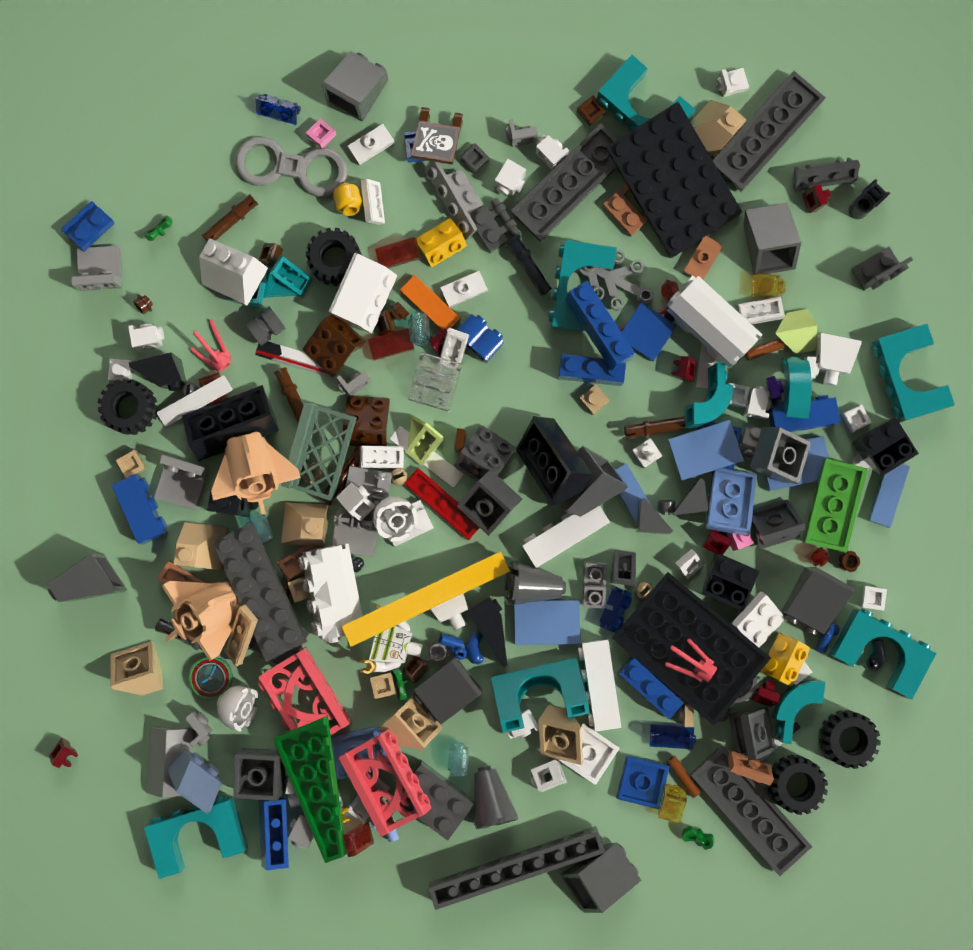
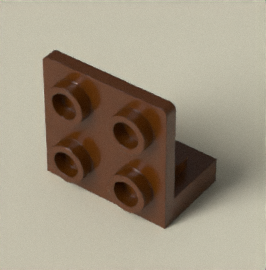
(332, 344)
(371, 420)

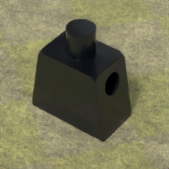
(229, 505)

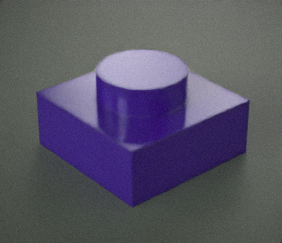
(775, 388)

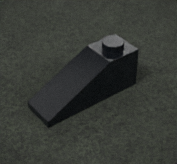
(489, 621)

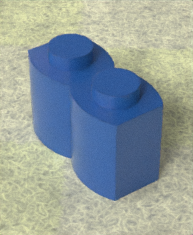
(481, 339)

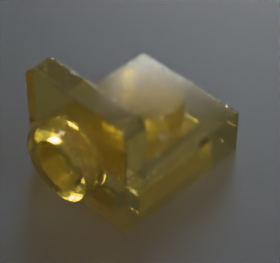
(768, 285)
(673, 803)

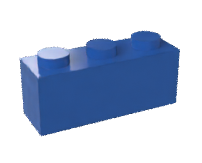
(590, 370)
(822, 414)
(140, 509)
(650, 687)
(273, 834)

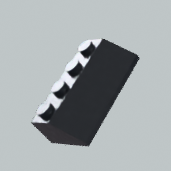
(236, 417)
(553, 460)

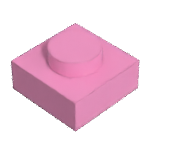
(321, 133)
(739, 541)

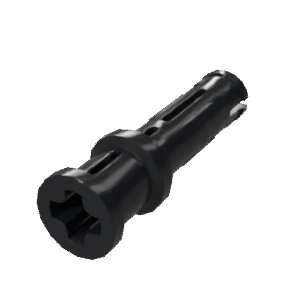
(523, 256)

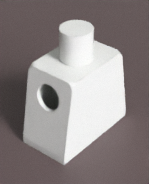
(835, 356)
(452, 610)

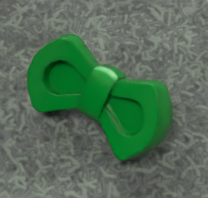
(152, 233)
(400, 684)
(691, 834)

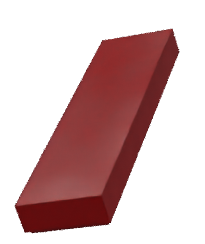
(441, 502)

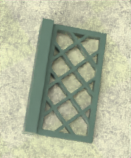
(303, 441)

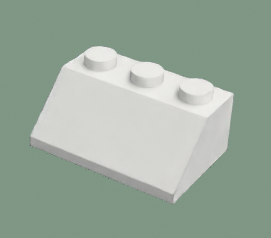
(230, 271)
(362, 293)

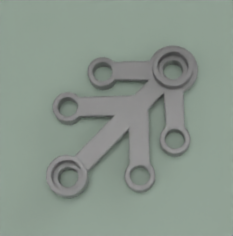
(613, 278)

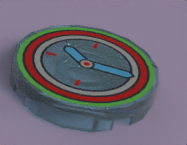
(210, 678)

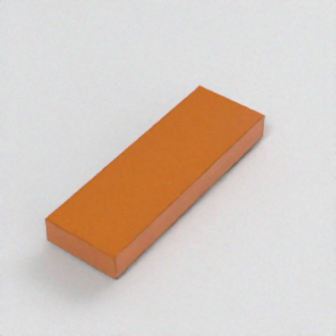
(430, 303)

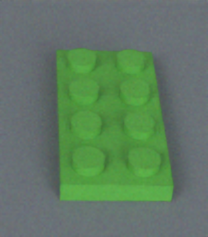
(835, 505)

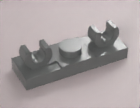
(826, 174)

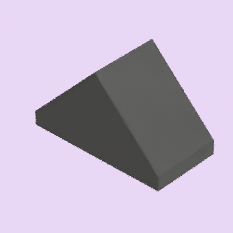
(694, 501)
(649, 520)
(624, 568)

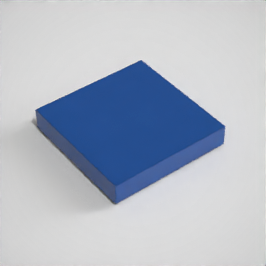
(648, 331)
(642, 782)

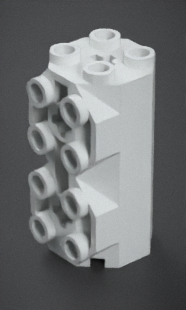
(712, 321)
(332, 590)

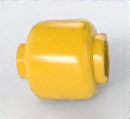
(347, 199)

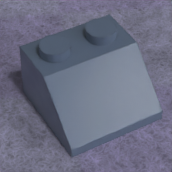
(195, 780)

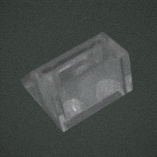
(435, 381)

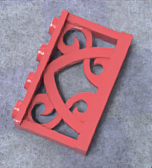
(307, 668)
(406, 783)

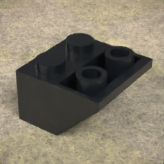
(885, 446)
(729, 581)

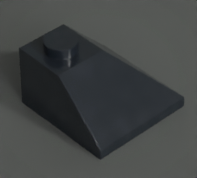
(162, 369)

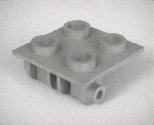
(374, 481)
(359, 535)

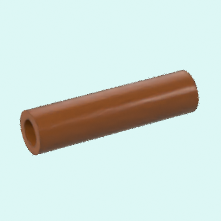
(765, 349)
(683, 776)

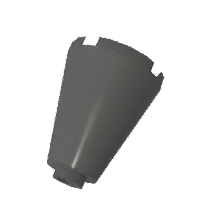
(531, 585)
(491, 800)

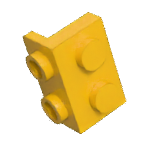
(441, 242)
(786, 659)

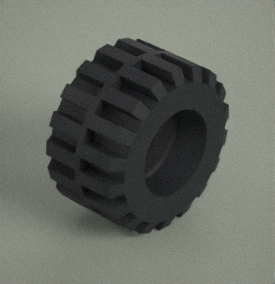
(324, 242)
(112, 399)
(867, 739)
(813, 792)

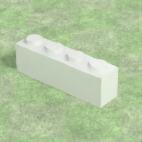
(563, 535)
(600, 685)

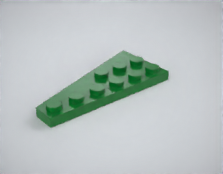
(311, 769)

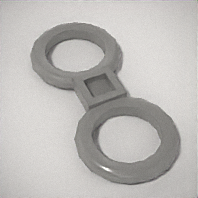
(290, 166)

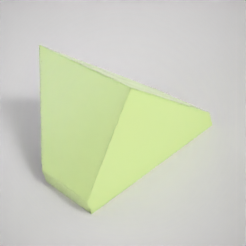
(798, 331)
(422, 440)

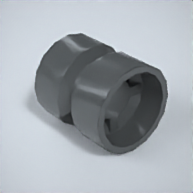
(265, 326)

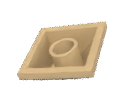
(717, 126)
(304, 524)
(196, 546)
(136, 670)
(412, 725)
(560, 735)

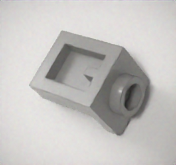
(522, 136)
(357, 382)

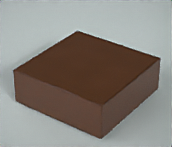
(591, 110)
(460, 440)

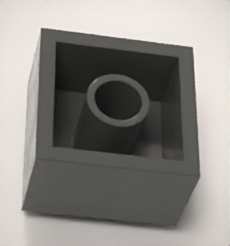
(780, 455)
(489, 502)
(258, 774)

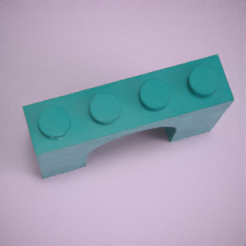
(616, 91)
(575, 256)
(906, 402)
(913, 657)
(561, 675)
(164, 834)

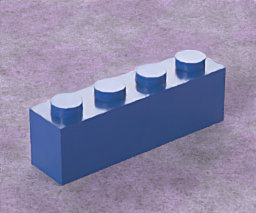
(599, 325)

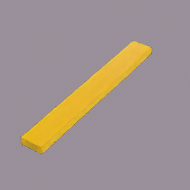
(425, 599)

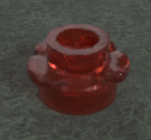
(669, 289)
(819, 557)

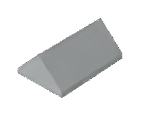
(164, 748)

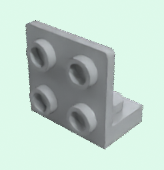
(98, 268)
(181, 482)

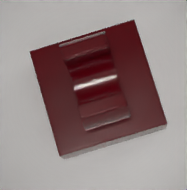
(816, 198)
(438, 341)
(687, 368)
(717, 542)
(766, 695)
(61, 752)

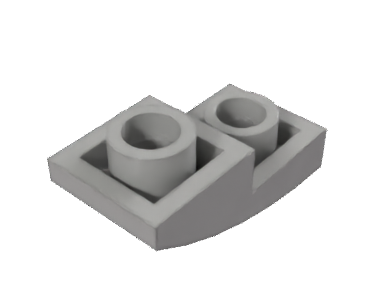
(594, 584)

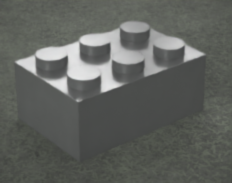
(447, 801)

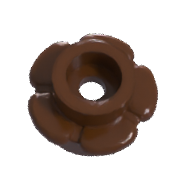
(143, 304)
(399, 311)
(855, 561)

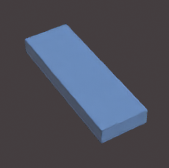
(633, 493)
(888, 496)

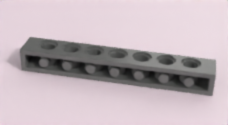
(515, 867)

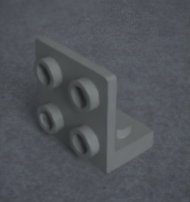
(879, 269)
(484, 453)

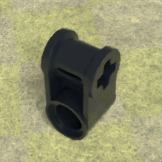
(869, 198)

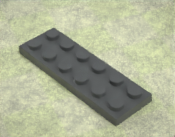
(767, 131)
(566, 184)
(260, 590)
(751, 812)

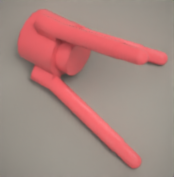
(219, 360)
(704, 670)

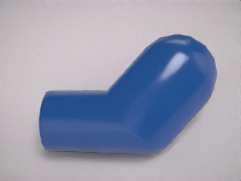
(824, 639)
(455, 645)
(471, 647)

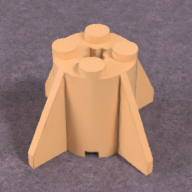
(252, 470)
(203, 613)

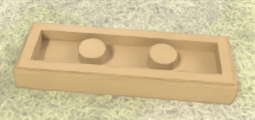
(240, 635)

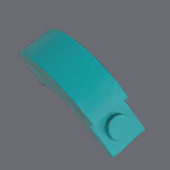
(797, 387)
(716, 402)
(791, 702)

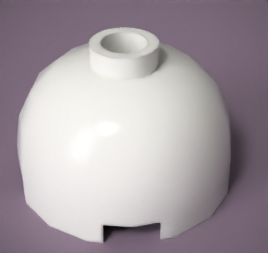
(395, 518)
(237, 707)

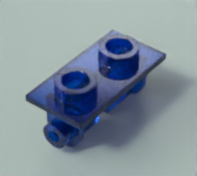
(270, 107)
(614, 617)
(672, 736)

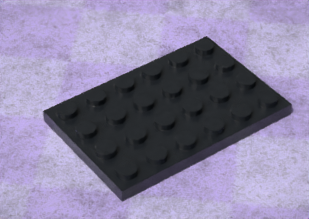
(674, 180)
(672, 617)

